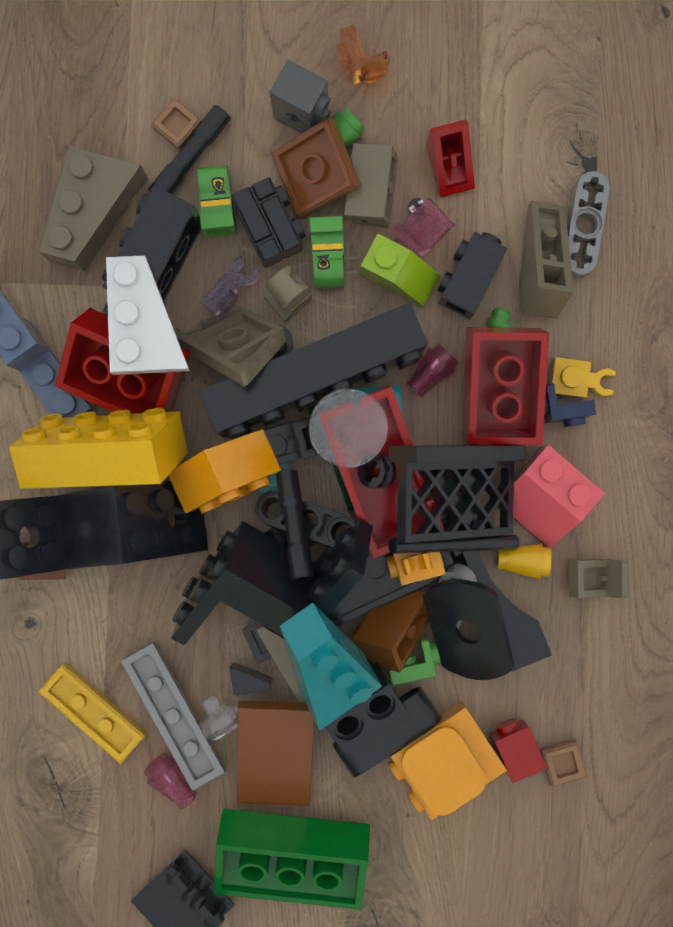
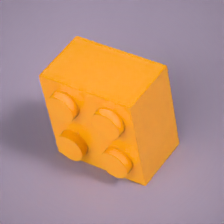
(224, 472)

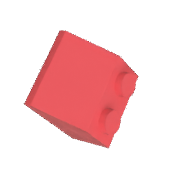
(552, 496)

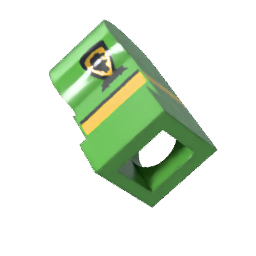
(215, 202)
(327, 251)

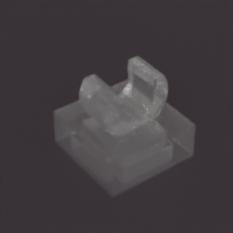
(220, 720)

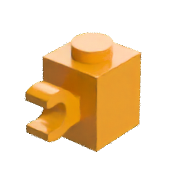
(415, 566)

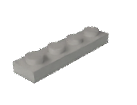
(173, 715)

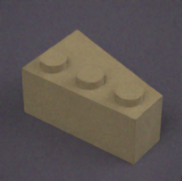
(87, 205)

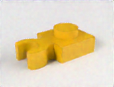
(574, 378)

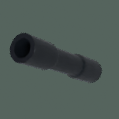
(203, 136)
(298, 550)

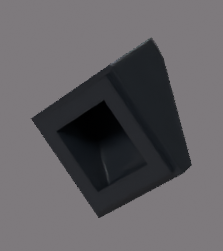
(248, 680)

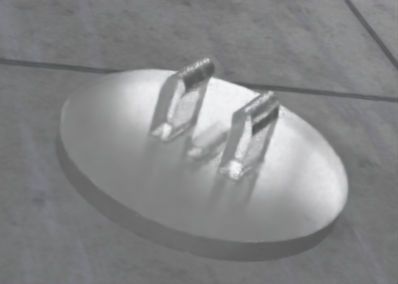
(348, 427)

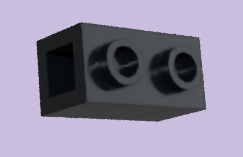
(475, 270)

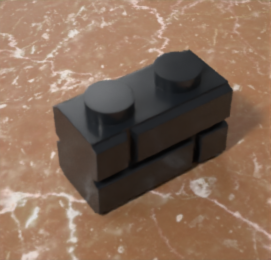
(268, 222)

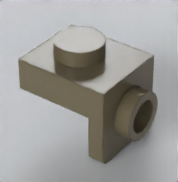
(598, 578)

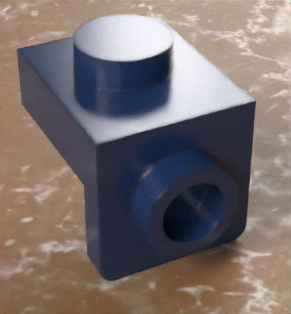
(571, 414)

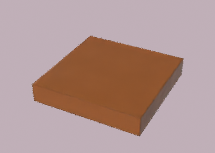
(315, 168)

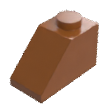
(392, 631)

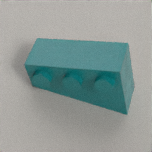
(327, 666)

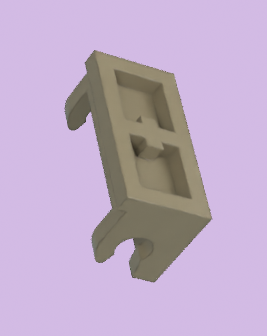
(376, 172)

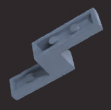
(28, 352)

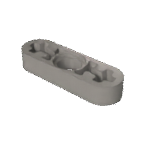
(600, 200)

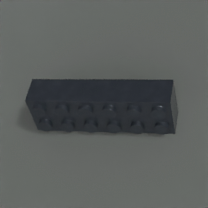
(315, 371)

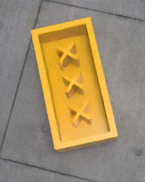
(99, 449)

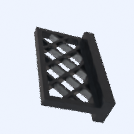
(449, 459)

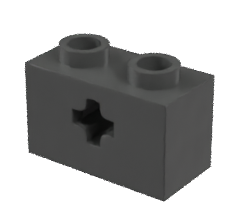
(299, 98)

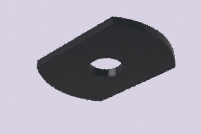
(470, 601)

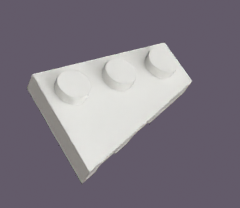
(138, 321)

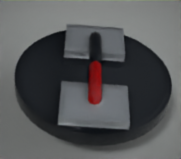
(414, 204)

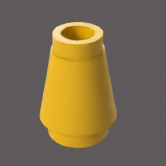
(527, 561)

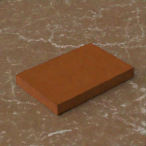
(274, 753)

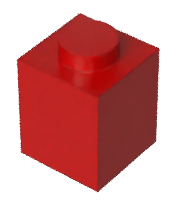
(517, 749)

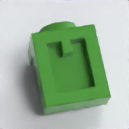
(418, 668)

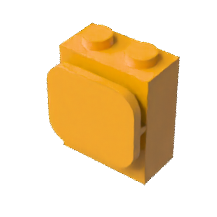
(447, 764)

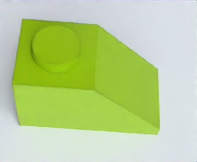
(398, 270)

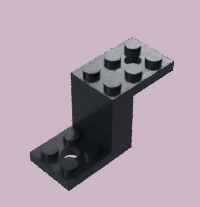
(96, 529)
(256, 581)

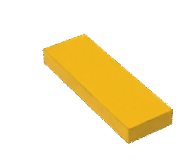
(92, 712)

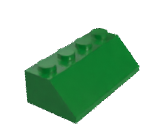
(291, 859)

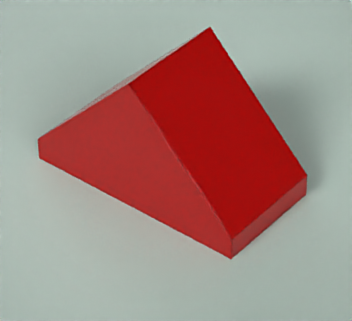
(451, 157)

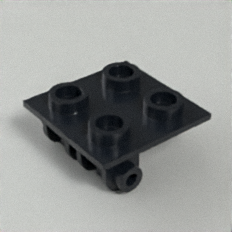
(182, 897)

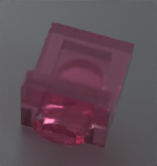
(423, 228)

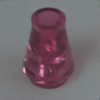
(433, 368)
(168, 779)

